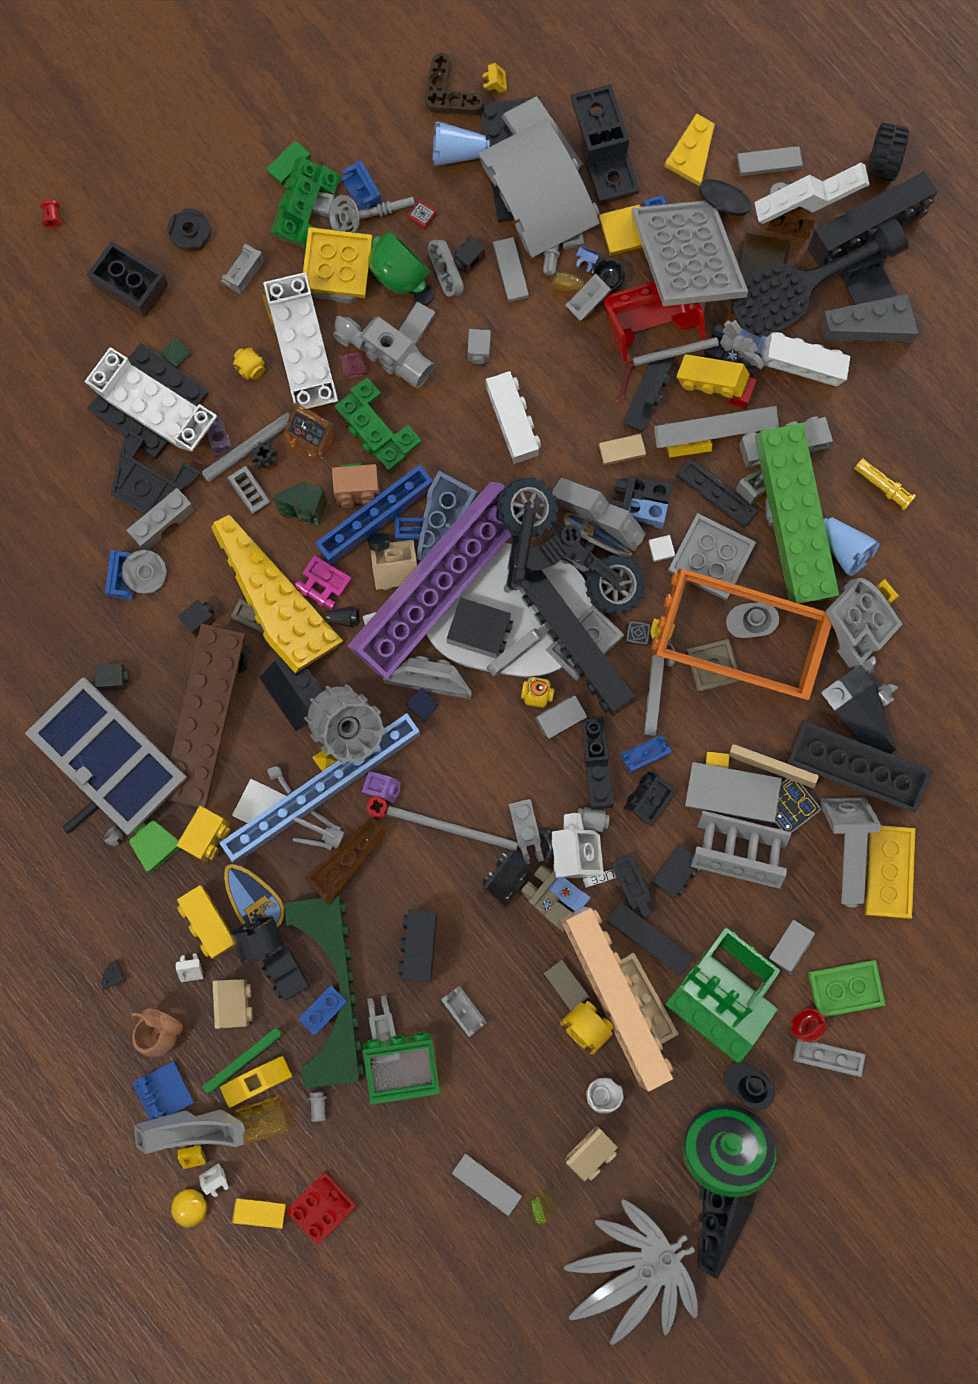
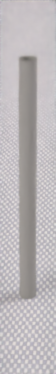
(452, 828)

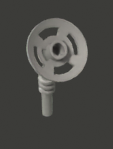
(351, 216)

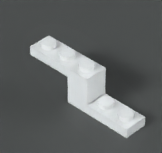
(811, 193)

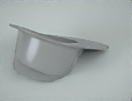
(752, 620)

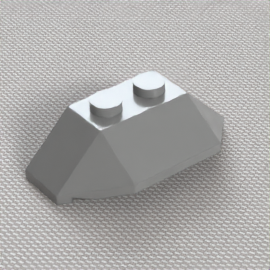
(430, 676)

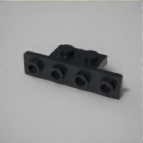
(648, 393)

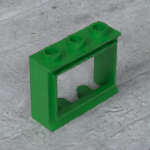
(747, 956)

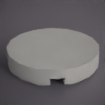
(144, 571)

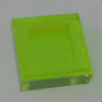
(538, 1211)

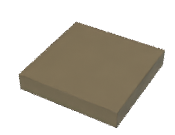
(717, 653)

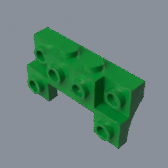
(299, 198)
(371, 430)

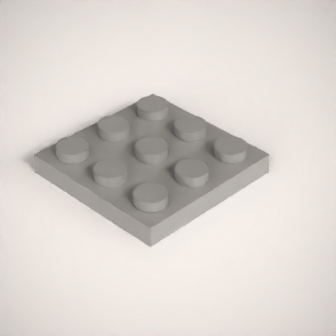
(712, 552)

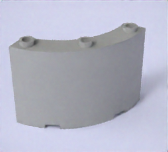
(540, 187)

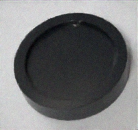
(424, 297)

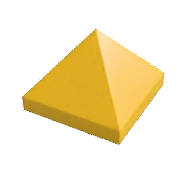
(887, 591)
(324, 760)

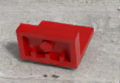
(320, 1208)

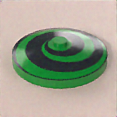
(729, 1150)

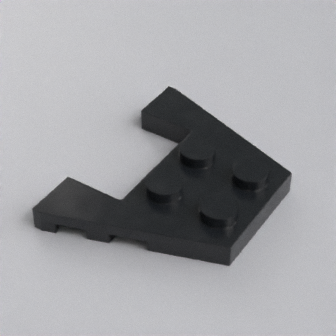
(140, 485)

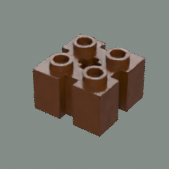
(797, 221)

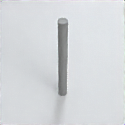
(676, 351)

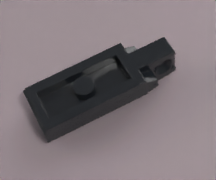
(632, 884)

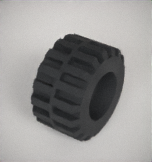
(888, 151)

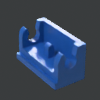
(361, 186)
(115, 585)
(645, 754)

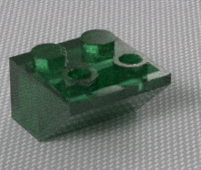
(303, 502)

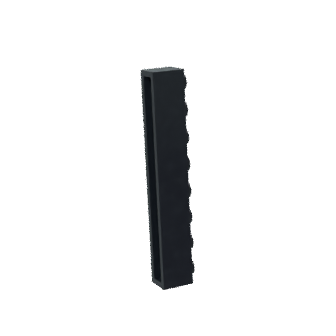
(576, 643)

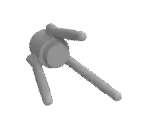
(331, 836)

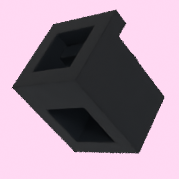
(469, 255)

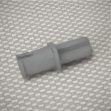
(550, 260)

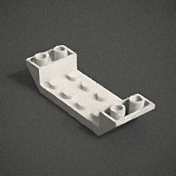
(300, 341)
(149, 401)

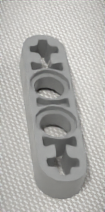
(653, 695)

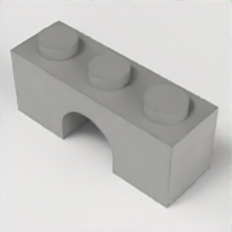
(170, 510)

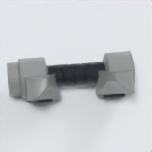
(884, 691)

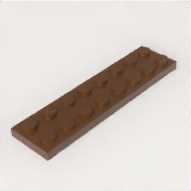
(205, 712)

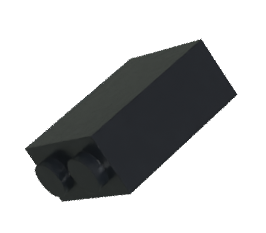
(479, 628)

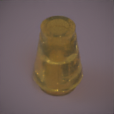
(567, 282)

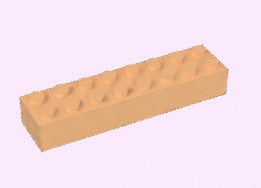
(616, 998)

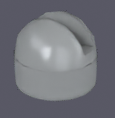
(112, 836)

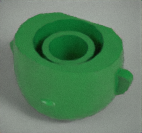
(397, 265)

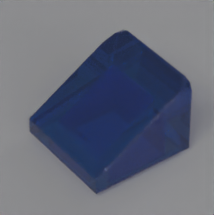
(422, 704)

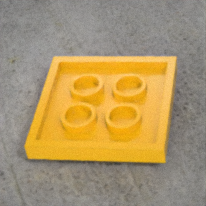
(337, 262)

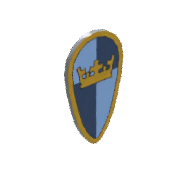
(596, 535)
(251, 895)

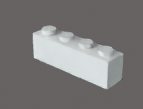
(805, 359)
(512, 417)

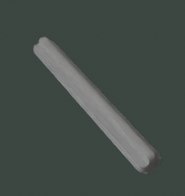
(245, 448)

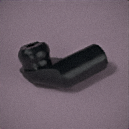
(546, 835)

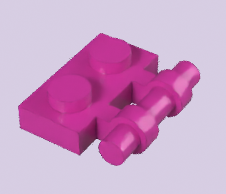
(325, 576)

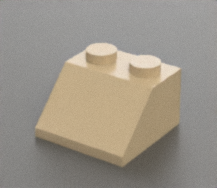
(393, 564)
(232, 1003)
(591, 1154)

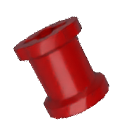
(50, 213)
(371, 804)

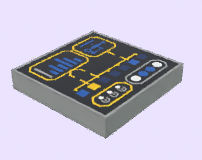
(794, 806)

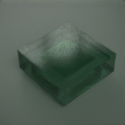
(175, 353)

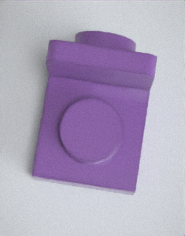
(381, 786)

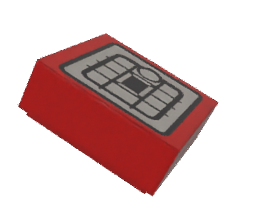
(422, 214)

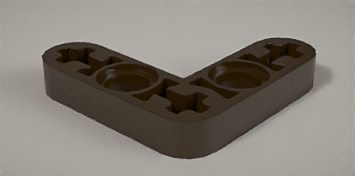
(441, 93)

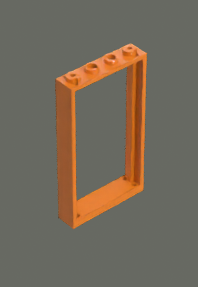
(814, 654)

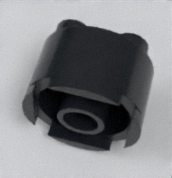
(257, 939)

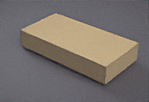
(622, 449)

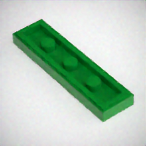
(243, 1060)

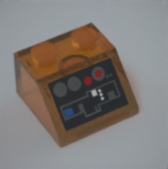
(309, 432)

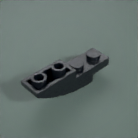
(597, 763)

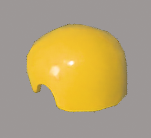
(189, 1208)

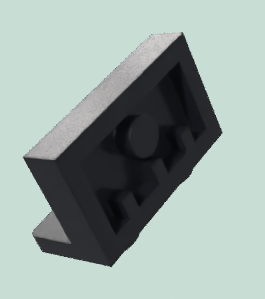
(650, 798)

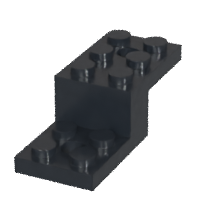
(605, 144)

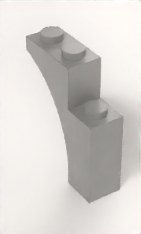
(595, 508)
(187, 1129)

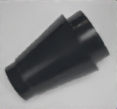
(344, 616)

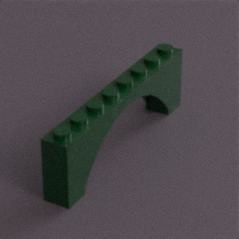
(339, 1057)

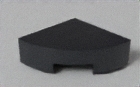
(113, 975)

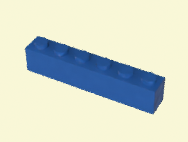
(374, 515)

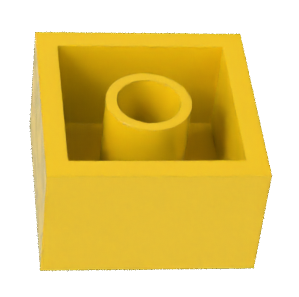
(204, 834)

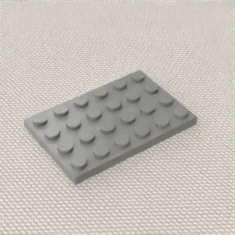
(688, 253)

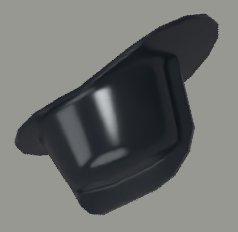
(749, 1085)

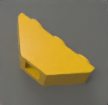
(256, 1081)

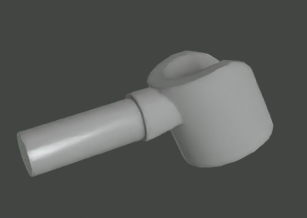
(274, 773)

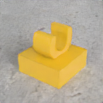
(496, 78)
(191, 1156)

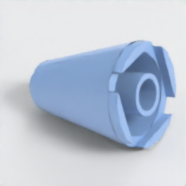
(456, 144)
(849, 545)

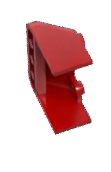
(642, 309)

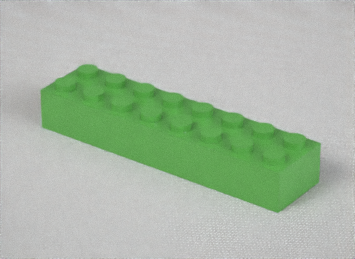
(796, 514)

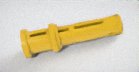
(893, 490)

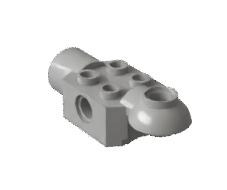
(387, 347)

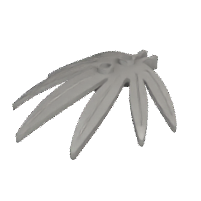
(653, 1267)

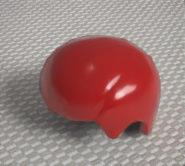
(808, 1025)

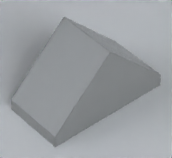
(751, 487)

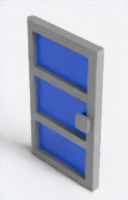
(106, 756)

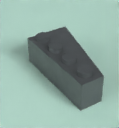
(872, 321)

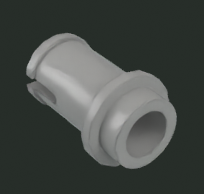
(317, 1105)

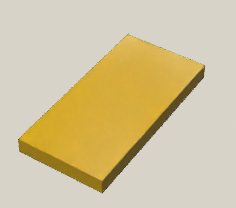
(890, 872)

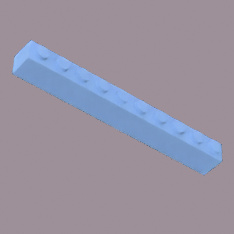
(316, 792)

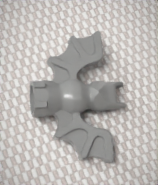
(740, 343)

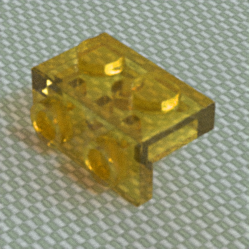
(262, 1120)

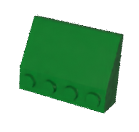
(714, 1018)

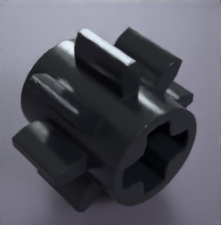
(262, 449)

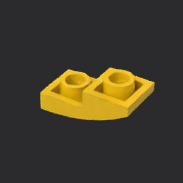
(258, 1213)

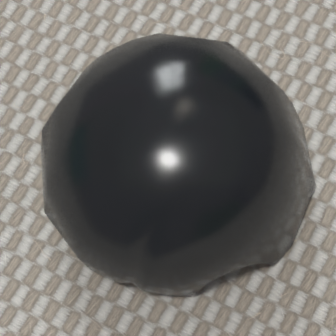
(609, 272)

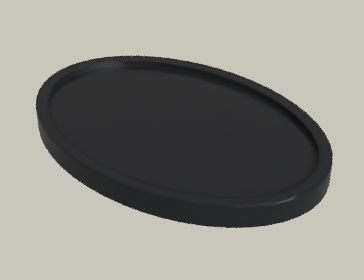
(724, 197)

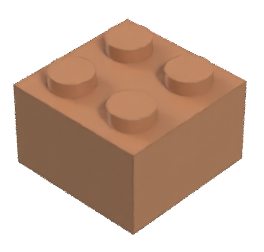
(355, 485)

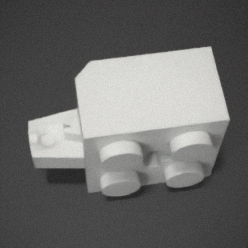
(576, 850)

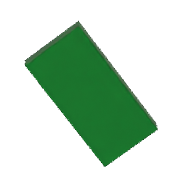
(283, 165)

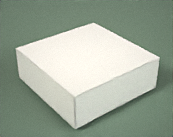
(661, 548)

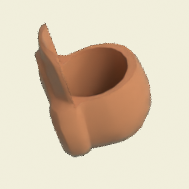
(155, 1032)

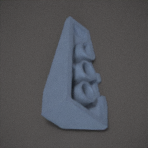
(445, 504)

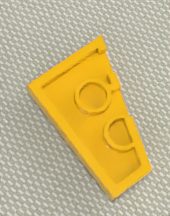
(691, 151)

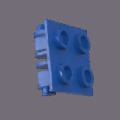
(163, 1092)

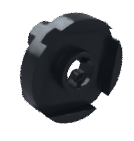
(198, 238)

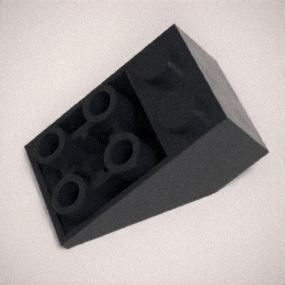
(507, 878)

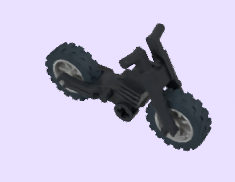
(562, 546)

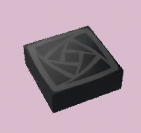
(638, 633)

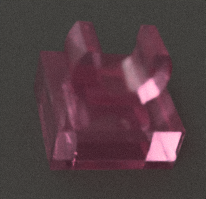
(353, 365)

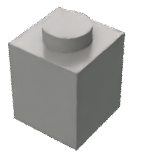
(479, 346)

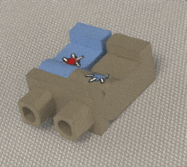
(549, 894)

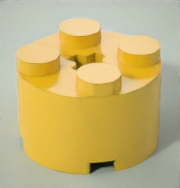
(587, 1027)

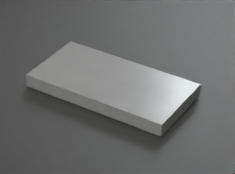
(531, 114)
(733, 792)

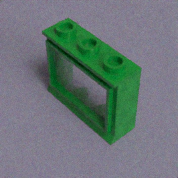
(401, 1068)

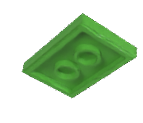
(846, 988)

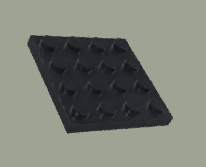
(165, 374)

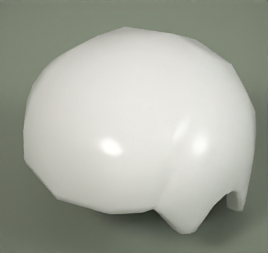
(604, 1095)

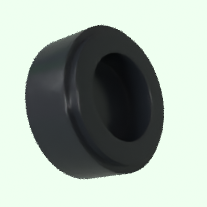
(378, 542)

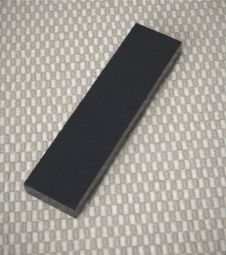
(716, 493)
(649, 939)

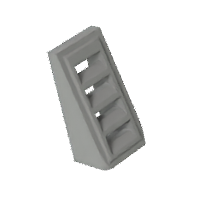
(237, 487)

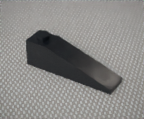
(859, 707)
(721, 1227)

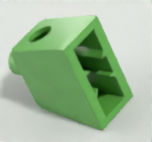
(153, 845)

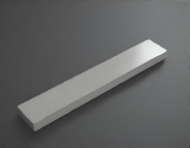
(716, 426)

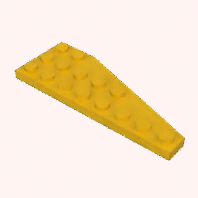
(285, 615)

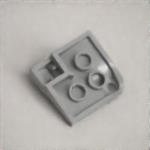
(861, 621)

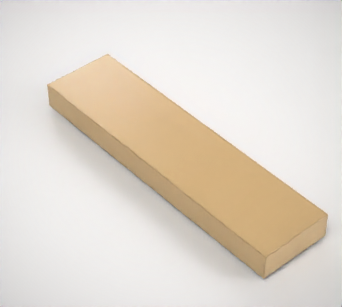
(773, 766)
(652, 1006)

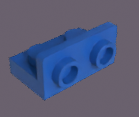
(322, 1010)

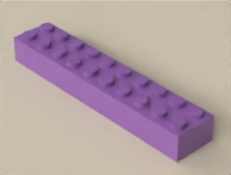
(433, 585)

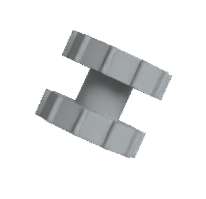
(354, 740)

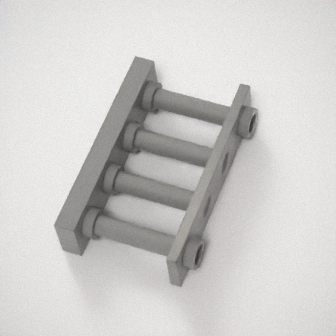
(736, 866)

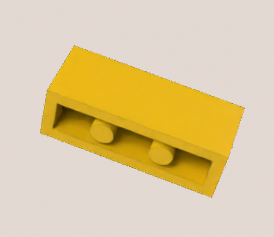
(713, 376)
(205, 922)

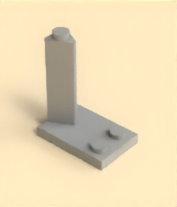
(856, 820)

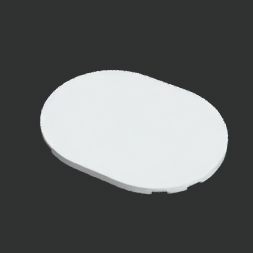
(488, 589)

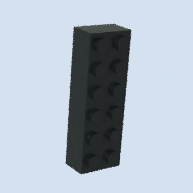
(859, 225)
(859, 766)

